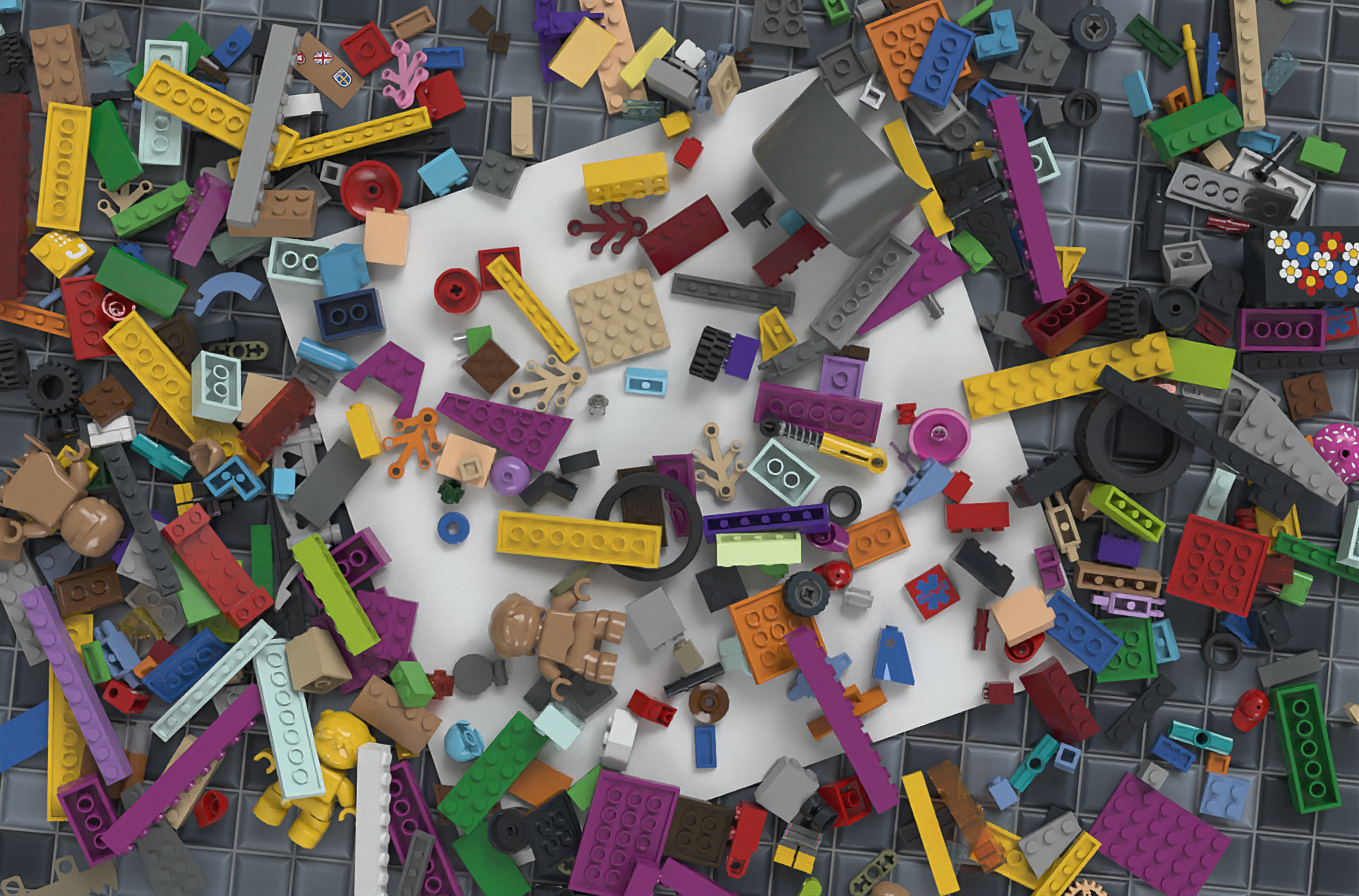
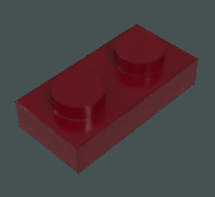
(1212, 329)

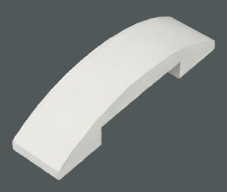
(300, 105)

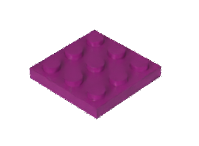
(393, 621)

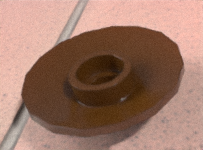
(704, 712)

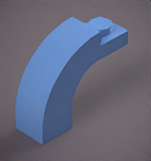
(223, 284)

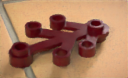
(611, 228)

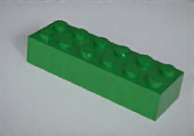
(1305, 747)
(493, 773)

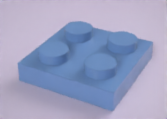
(1223, 796)

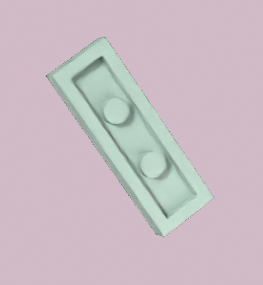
(1215, 494)

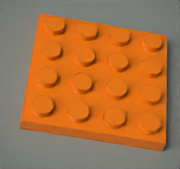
(900, 42)
(760, 627)

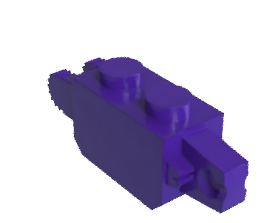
(562, 24)

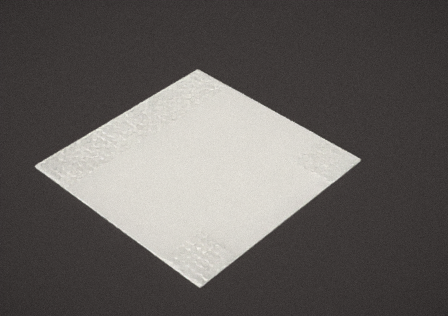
(463, 582)

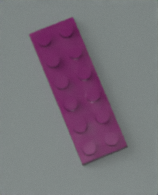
(820, 411)

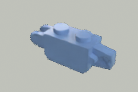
(118, 654)
(802, 687)

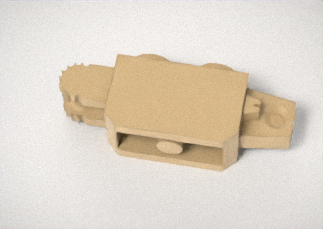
(1062, 526)

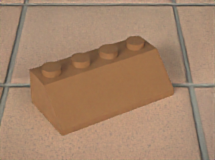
(383, 709)

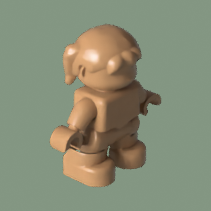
(561, 636)

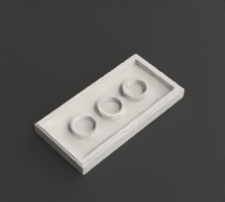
(1280, 179)

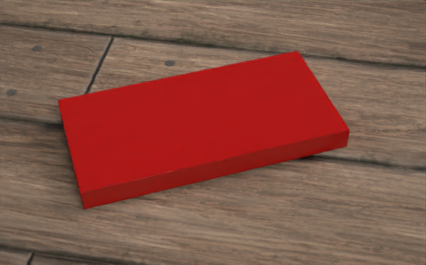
(84, 316)

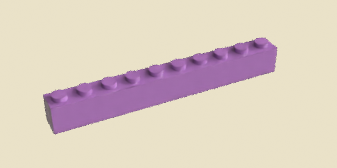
(76, 684)

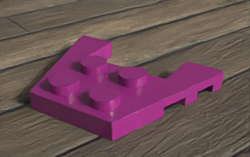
(395, 370)

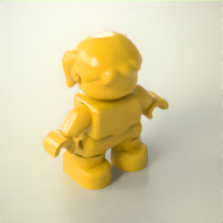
(337, 745)

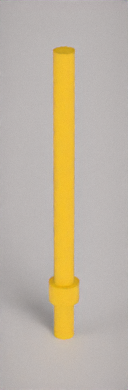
(1189, 46)

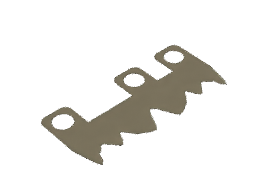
(73, 882)

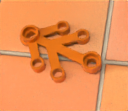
(414, 439)

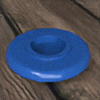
(443, 531)

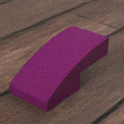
(1049, 567)

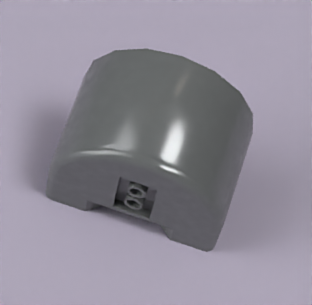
(835, 172)

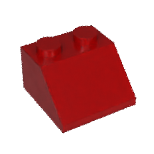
(847, 798)

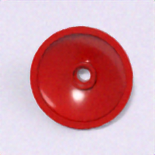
(357, 185)

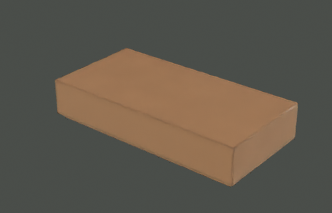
(413, 23)

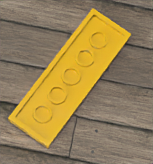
(64, 166)

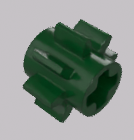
(451, 491)

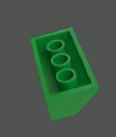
(1194, 126)

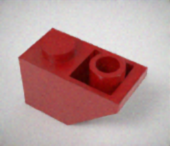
(651, 708)

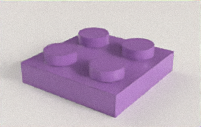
(841, 376)

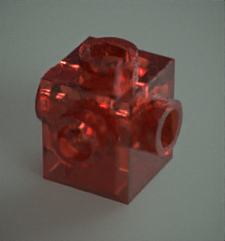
(441, 684)

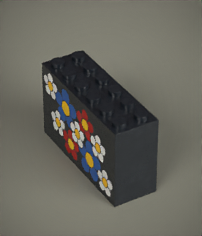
(1301, 267)

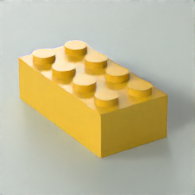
(626, 178)

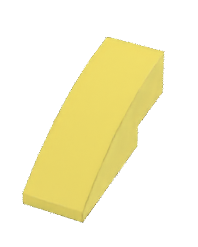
(637, 66)

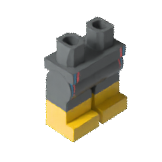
(800, 835)

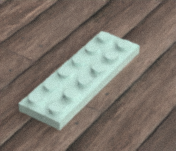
(159, 131)

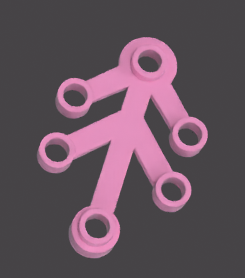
(404, 96)

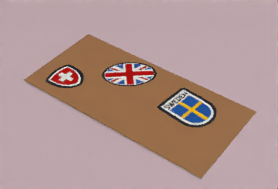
(327, 71)

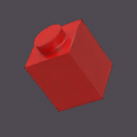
(689, 153)
(957, 486)

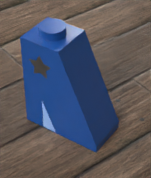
(892, 658)

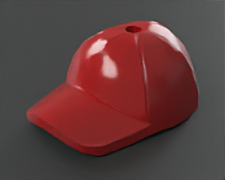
(116, 302)
(830, 569)
(1028, 646)
(1246, 713)
(211, 808)

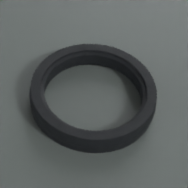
(691, 507)

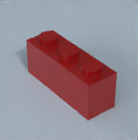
(976, 516)

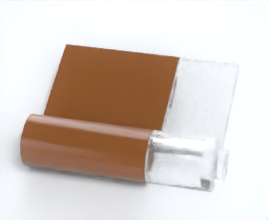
(135, 744)

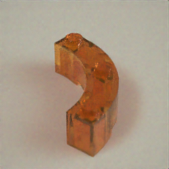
(967, 816)

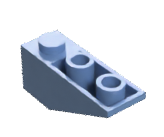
(928, 481)

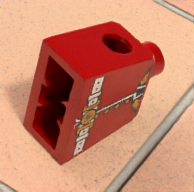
(124, 697)

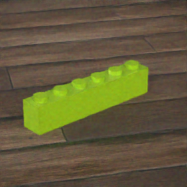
(335, 594)

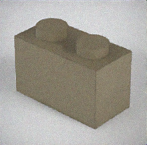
(687, 655)

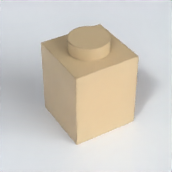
(1216, 156)

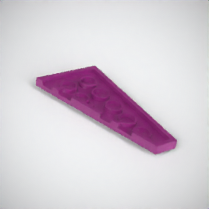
(928, 273)
(516, 430)

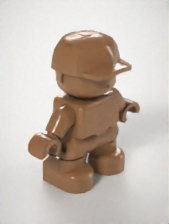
(59, 501)

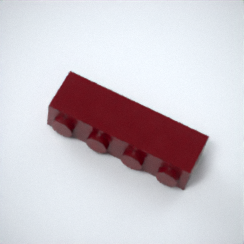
(789, 255)

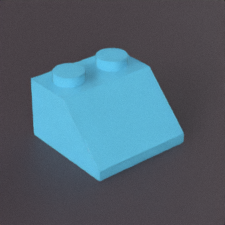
(444, 173)

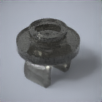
(598, 401)

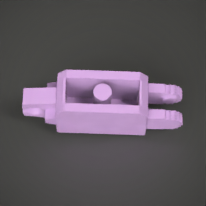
(1128, 604)

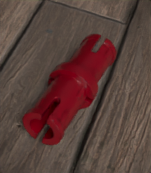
(1226, 224)
(981, 629)

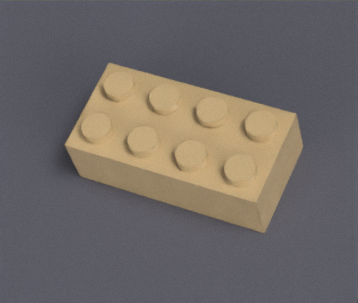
(178, 815)

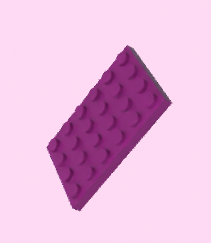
(623, 821)
(1157, 838)

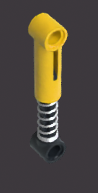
(826, 443)

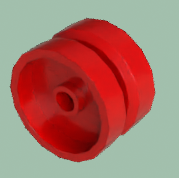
(445, 290)

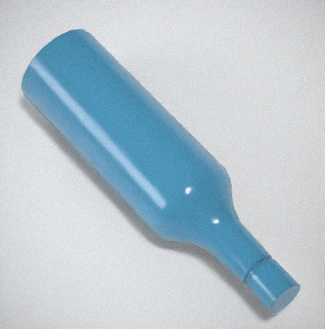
(326, 356)

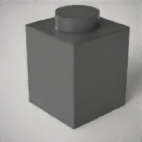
(1049, 113)

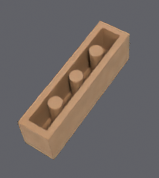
(1117, 578)

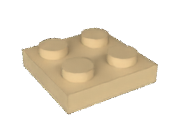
(724, 85)

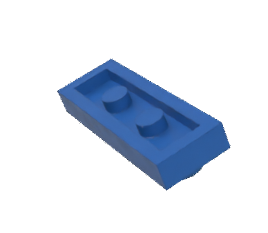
(1210, 65)
(986, 92)

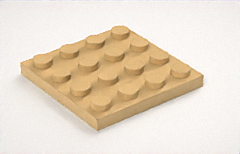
(619, 318)

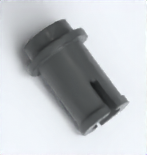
(933, 307)
(500, 673)

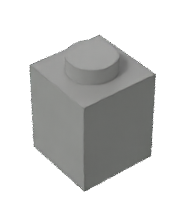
(333, 172)
(1152, 774)

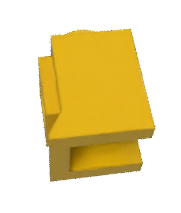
(676, 124)

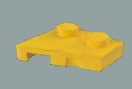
(1068, 261)
(774, 334)

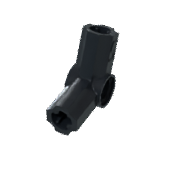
(537, 490)

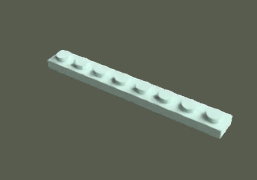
(213, 680)

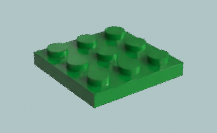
(1136, 656)

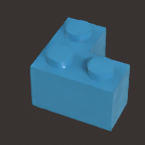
(1001, 38)
(235, 474)

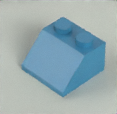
(343, 269)

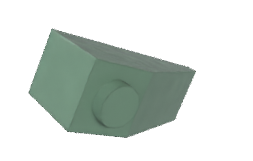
(230, 248)

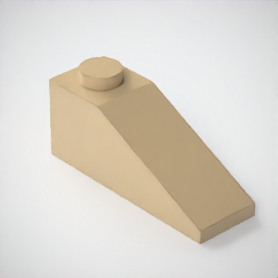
(522, 127)

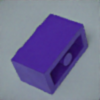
(741, 357)
(1118, 550)

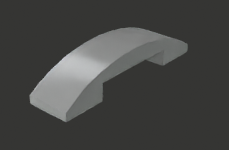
(874, 90)
(283, 594)

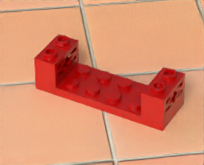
(215, 567)

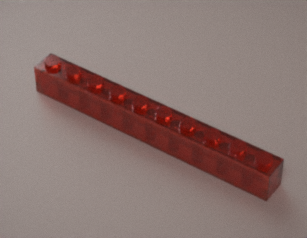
(13, 194)

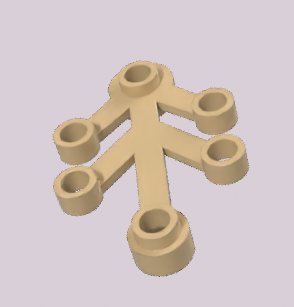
(123, 200)
(551, 383)
(719, 465)

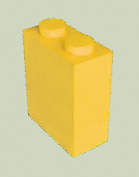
(365, 431)

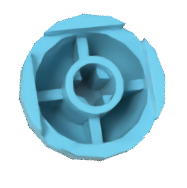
(463, 743)

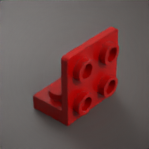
(440, 96)

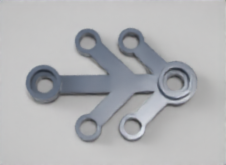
(704, 101)

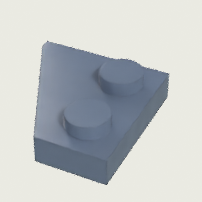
(58, 562)

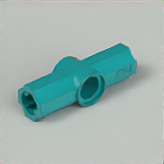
(161, 457)
(1211, 741)
(1043, 751)

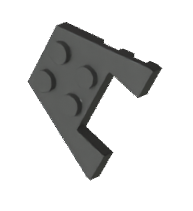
(1041, 60)

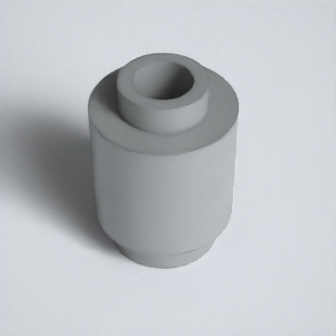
(869, 11)
(857, 598)

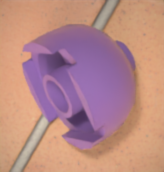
(510, 476)

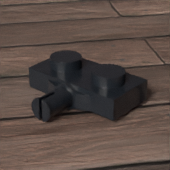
(754, 209)

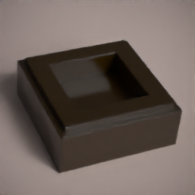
(482, 20)
(498, 42)

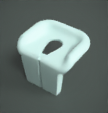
(733, 655)

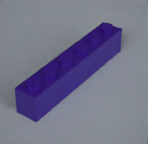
(804, 518)

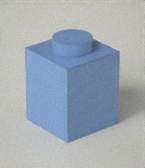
(1067, 758)
(1001, 792)

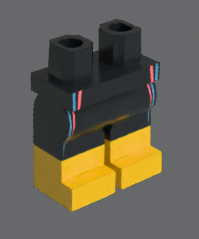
(186, 491)

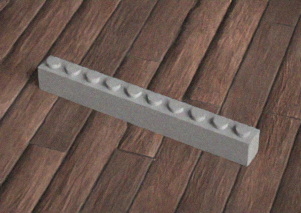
(263, 127)

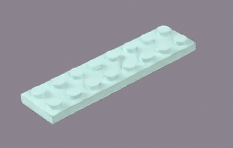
(287, 724)

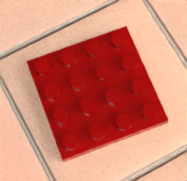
(1217, 565)

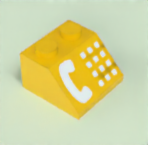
(62, 252)

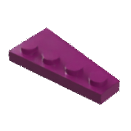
(682, 469)

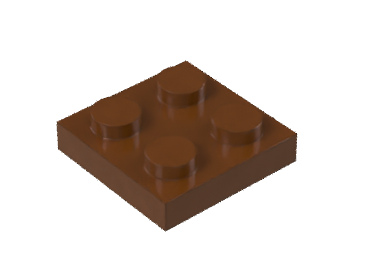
(490, 366)
(1306, 396)
(107, 401)

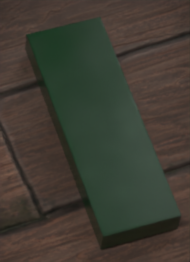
(1154, 41)

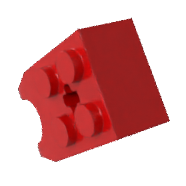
(744, 836)

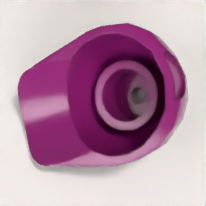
(834, 540)

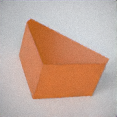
(1176, 100)

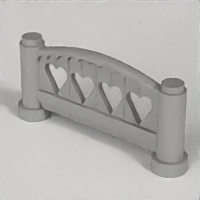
(302, 444)

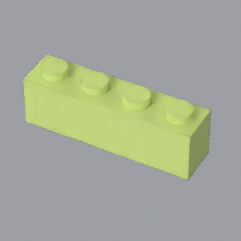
(758, 548)

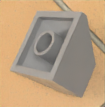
(1184, 263)

